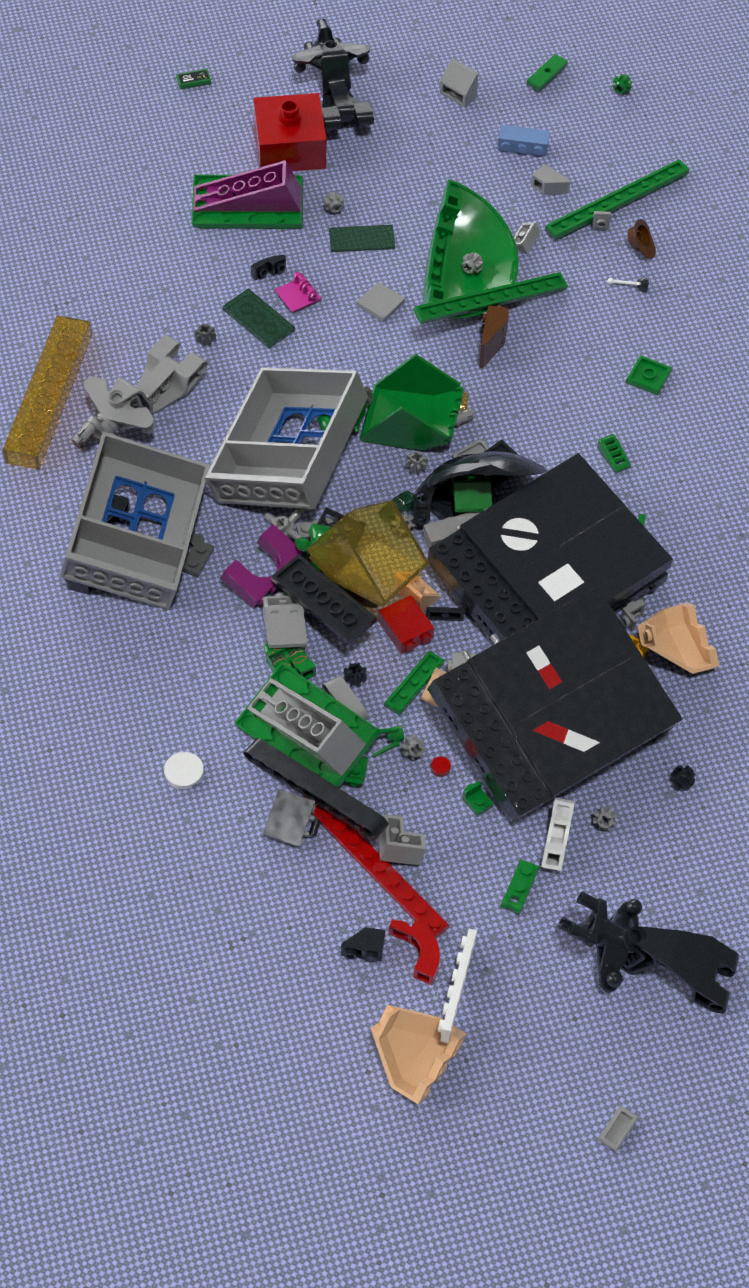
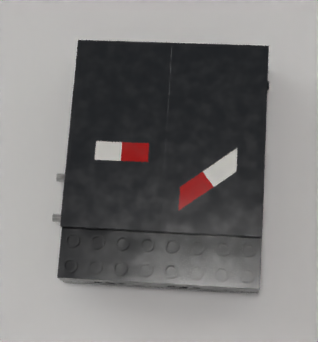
(554, 704)

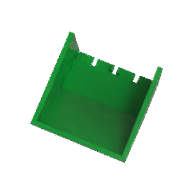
(413, 407)

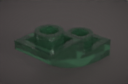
(404, 501)

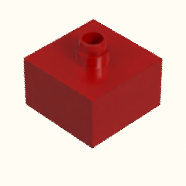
(290, 131)

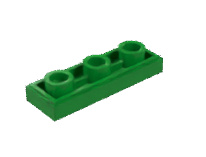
(547, 72)

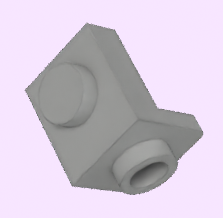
(630, 612)

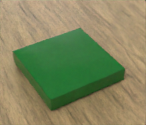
(648, 375)

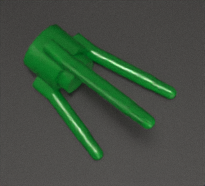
(392, 734)

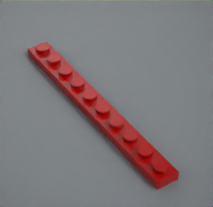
(381, 872)

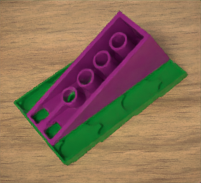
(250, 199)

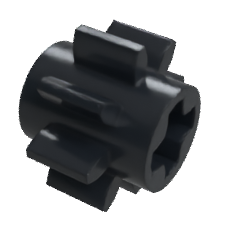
(355, 674)
(683, 777)

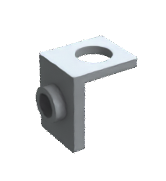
(601, 220)

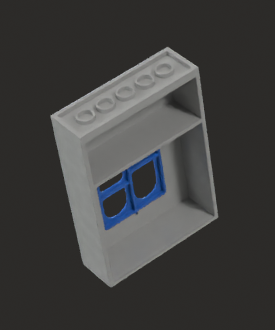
(267, 473)
(120, 557)

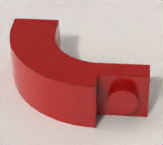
(426, 945)

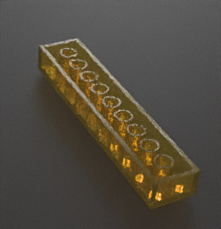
(47, 392)

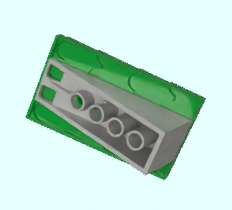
(308, 725)

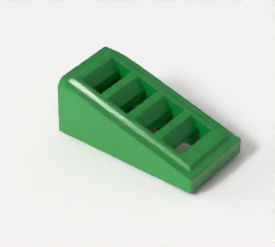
(609, 443)

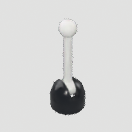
(642, 283)

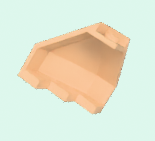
(679, 638)
(413, 1050)

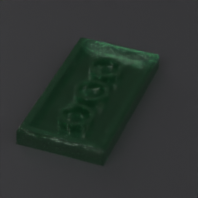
(258, 318)

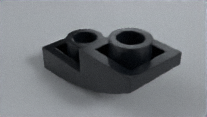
(270, 265)

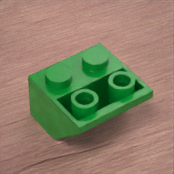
(471, 493)

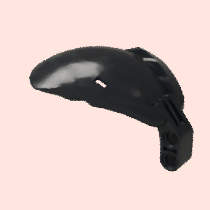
(480, 464)

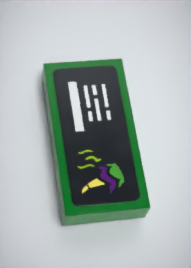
(193, 79)

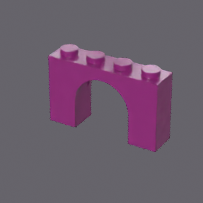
(252, 587)

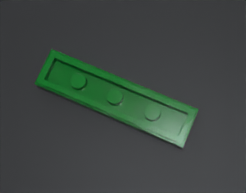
(413, 683)

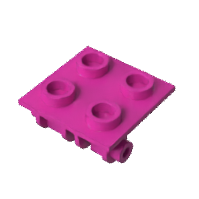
(298, 293)

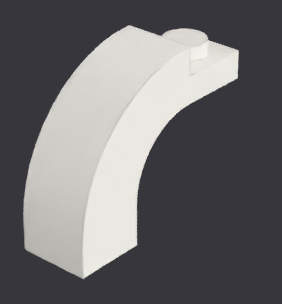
(558, 834)

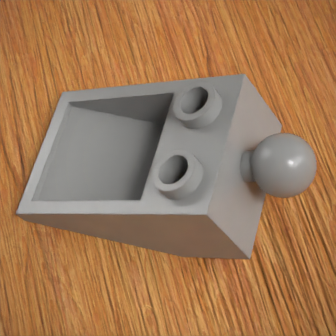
(284, 621)

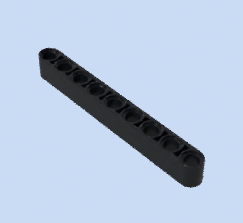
(316, 788)

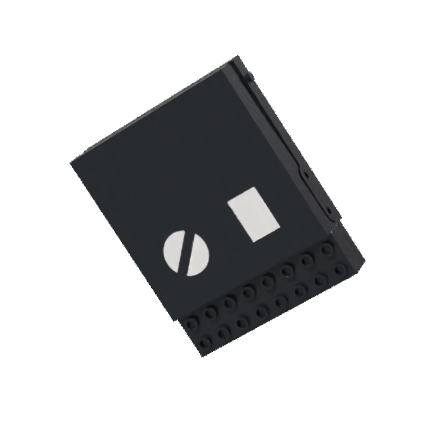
(548, 549)

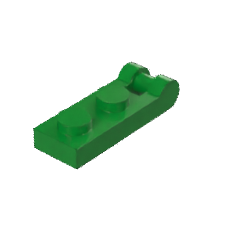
(520, 886)

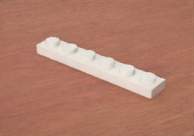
(454, 992)

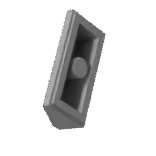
(526, 237)

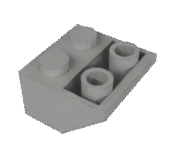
(459, 83)

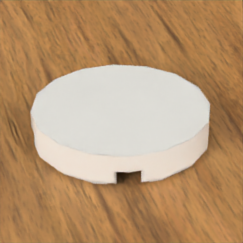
(183, 770)

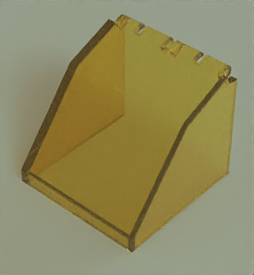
(370, 553)

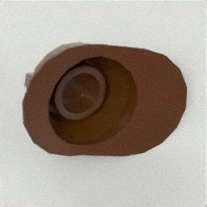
(641, 240)

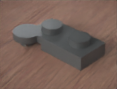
(198, 555)

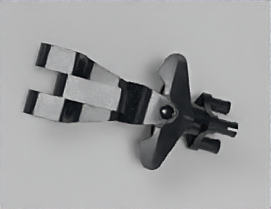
(333, 59)
(638, 948)

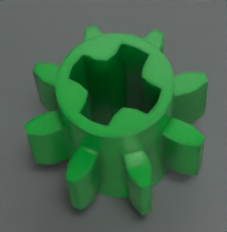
(622, 83)

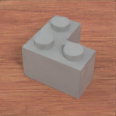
(398, 845)

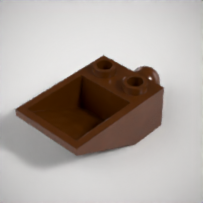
(493, 332)

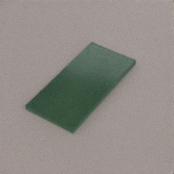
(361, 238)

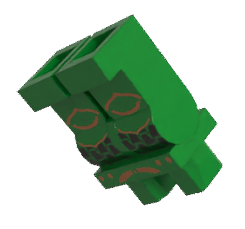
(292, 657)

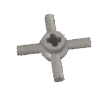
(285, 524)

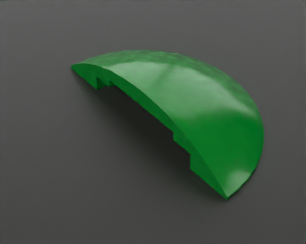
(465, 226)

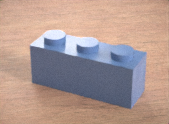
(523, 140)

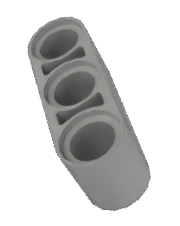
(342, 692)

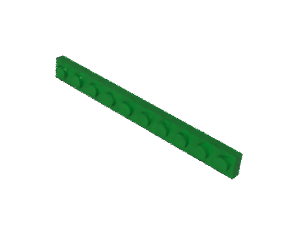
(617, 199)
(494, 296)

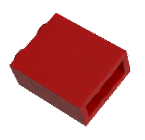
(406, 624)

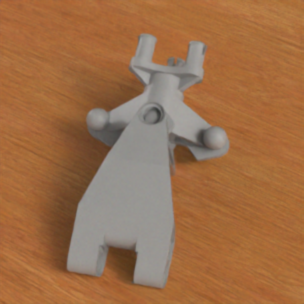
(133, 406)

